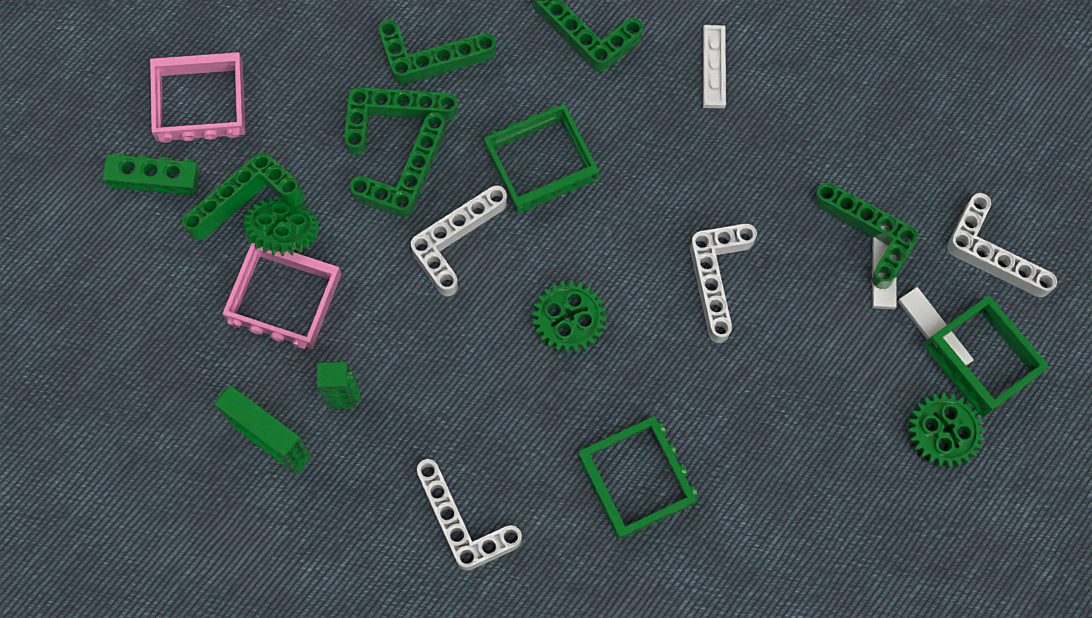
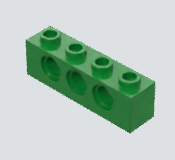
(185, 183)
(337, 385)

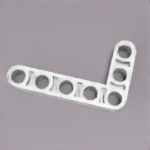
(453, 233)
(993, 253)
(713, 276)
(456, 523)

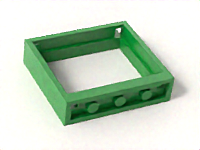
(555, 189)
(961, 374)
(263, 429)
(603, 495)

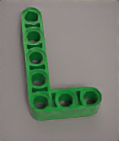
(583, 33)
(432, 55)
(391, 109)
(410, 173)
(238, 190)
(872, 227)

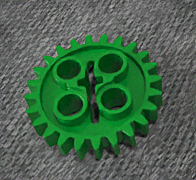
(280, 226)
(559, 299)
(963, 420)

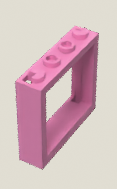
(192, 65)
(296, 261)

